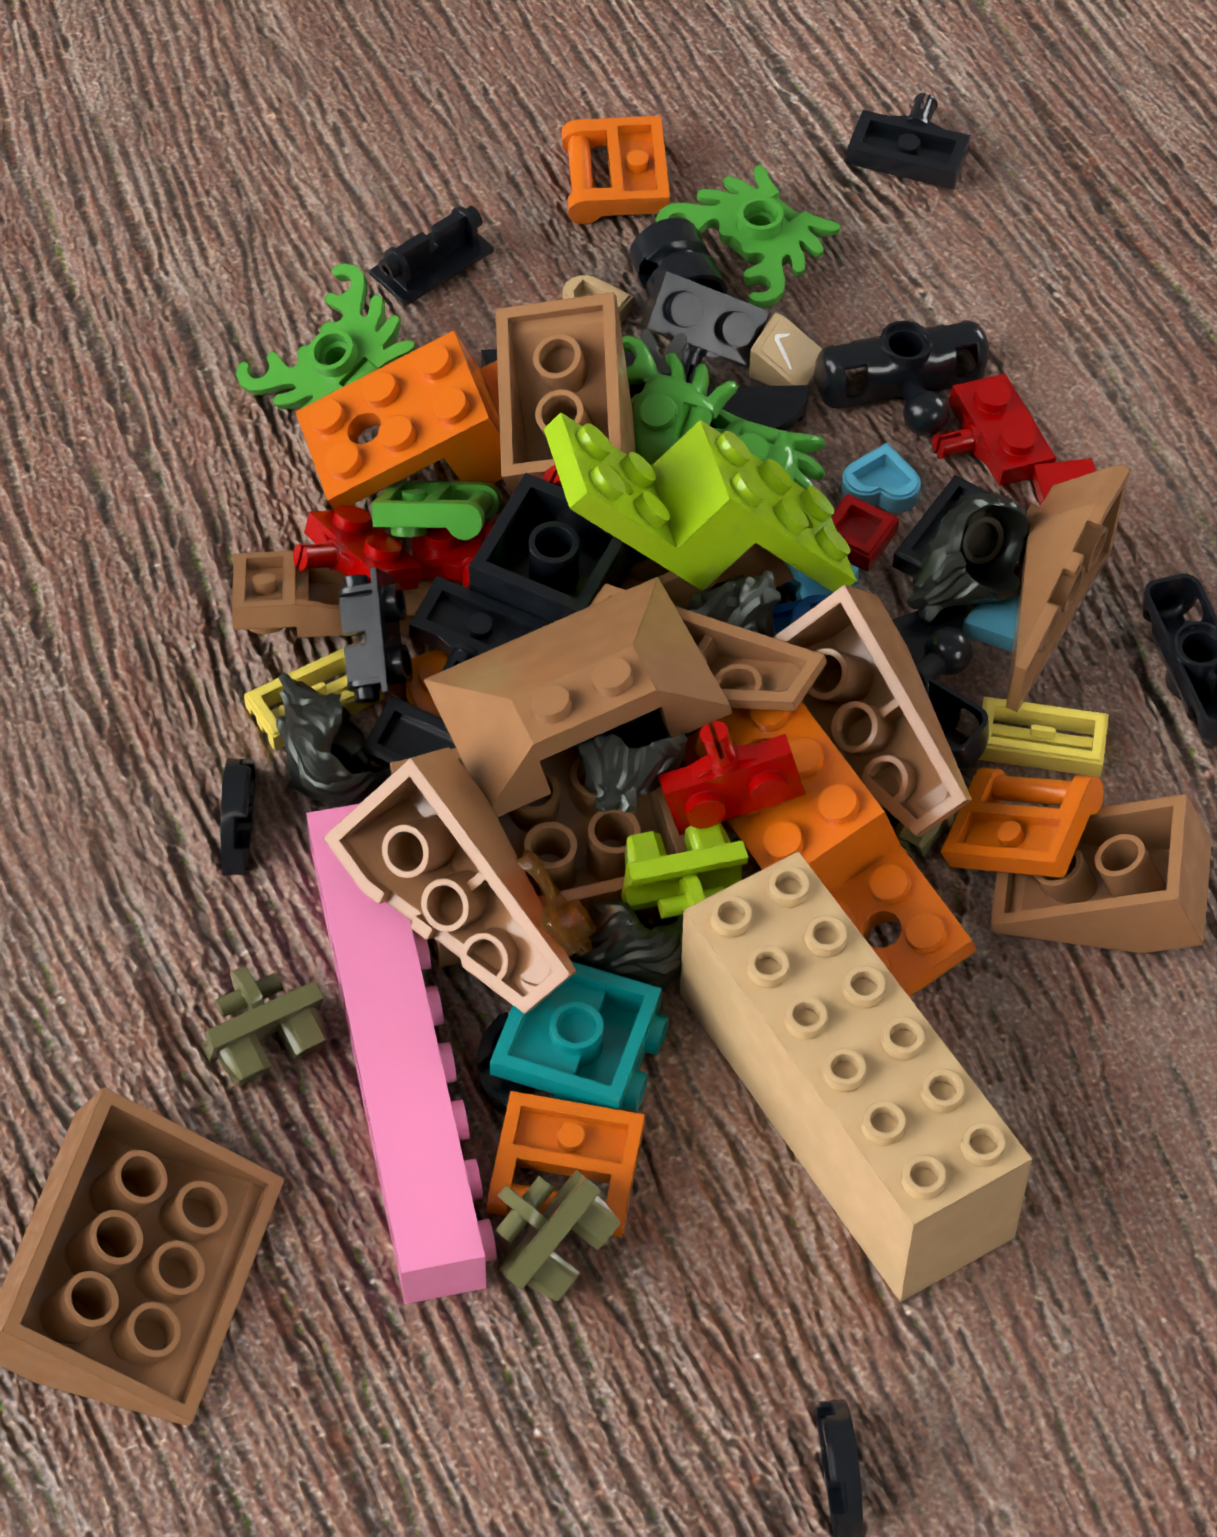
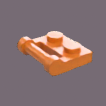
(634, 163)
(1021, 836)
(565, 1137)

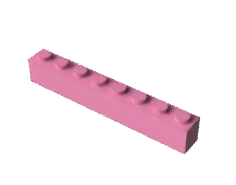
(404, 1083)

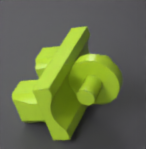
(684, 877)

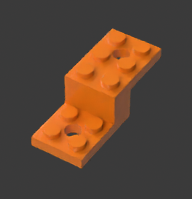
(427, 410)
(846, 845)

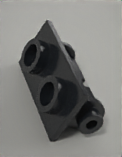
(433, 258)
(377, 613)

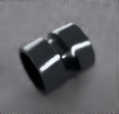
(675, 248)

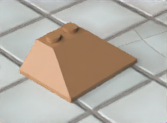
(570, 686)

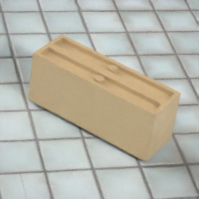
(852, 1076)

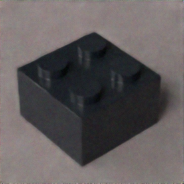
(547, 555)

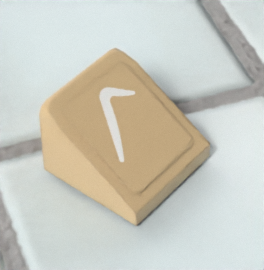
(783, 354)

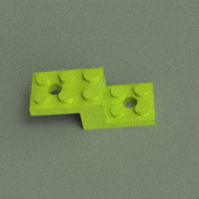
(698, 503)

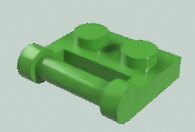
(418, 505)

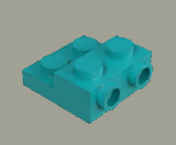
(585, 1040)

